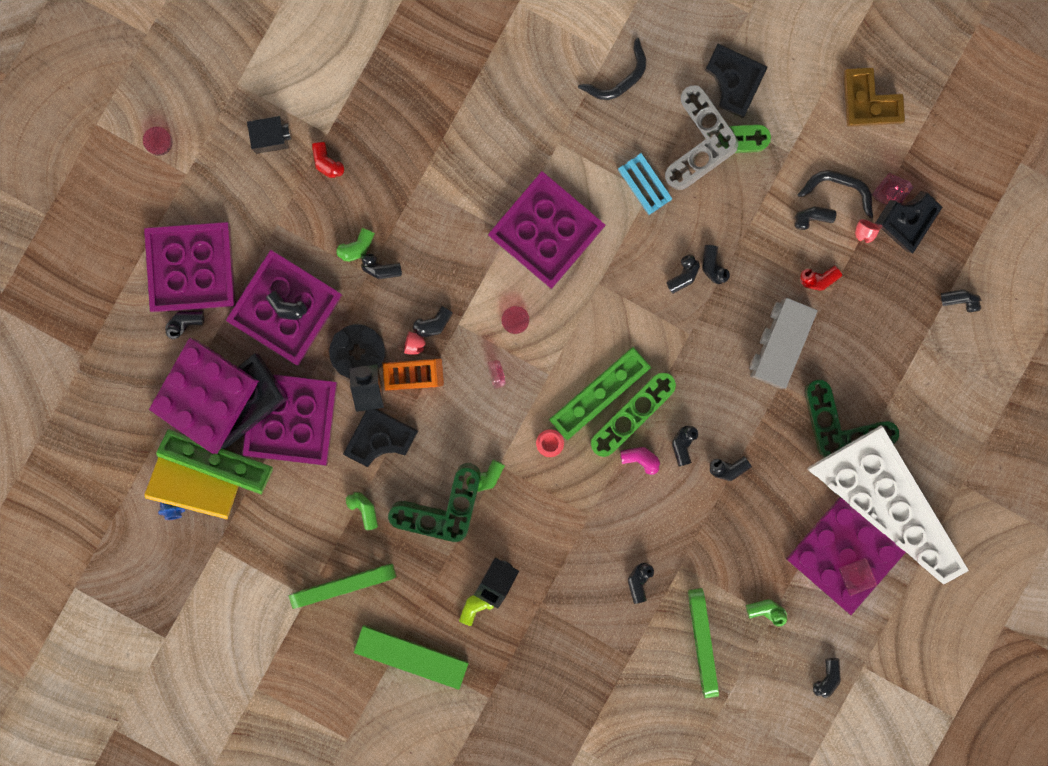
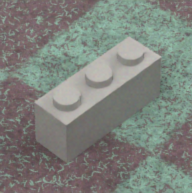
(782, 343)

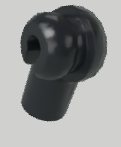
(380, 271)
(962, 297)
(284, 309)
(682, 442)
(729, 471)
(637, 580)

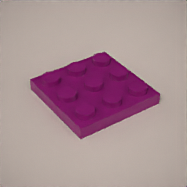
(546, 230)
(189, 267)
(259, 320)
(203, 395)
(298, 427)
(837, 541)

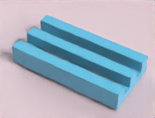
(645, 165)

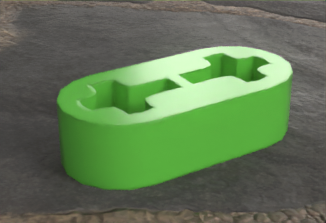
(748, 131)

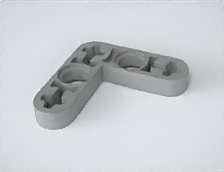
(708, 146)

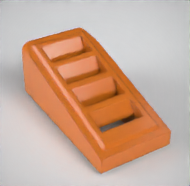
(436, 374)

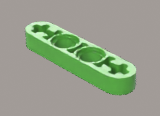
(634, 416)
(342, 586)
(703, 643)

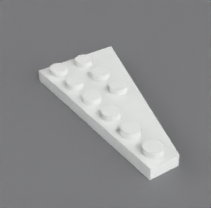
(883, 491)

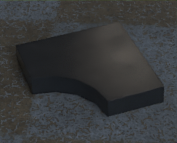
(736, 77)
(909, 221)
(379, 435)

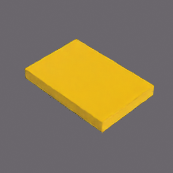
(190, 489)

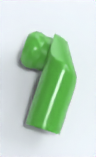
(357, 249)
(366, 508)

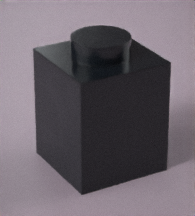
(269, 134)
(366, 388)
(496, 582)

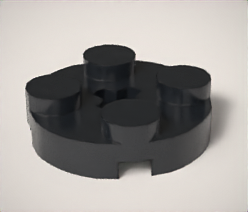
(344, 342)

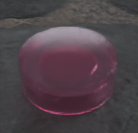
(157, 141)
(515, 320)
(496, 374)

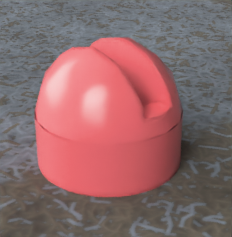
(866, 230)
(414, 344)

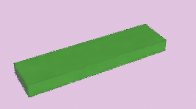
(600, 393)
(223, 465)
(411, 657)

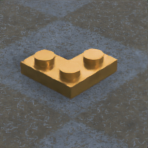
(865, 107)

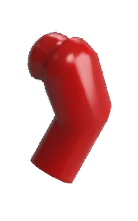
(324, 163)
(819, 281)

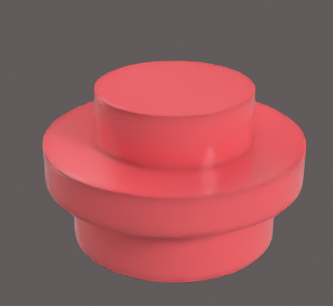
(550, 443)

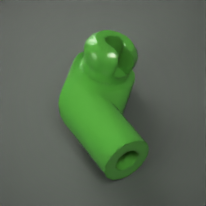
(489, 478)
(769, 609)

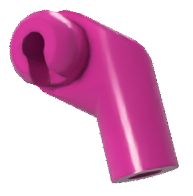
(642, 456)

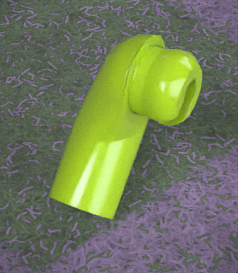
(471, 607)

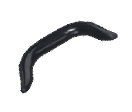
(626, 83)
(842, 179)

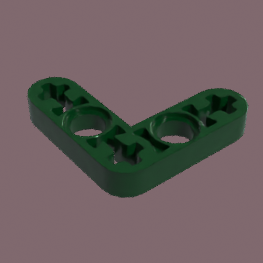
(841, 437)
(444, 519)

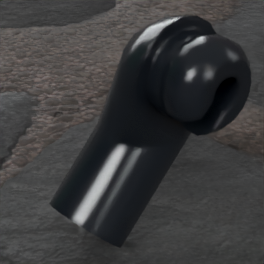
(814, 213)
(712, 268)
(687, 276)
(181, 321)
(433, 326)
(831, 681)

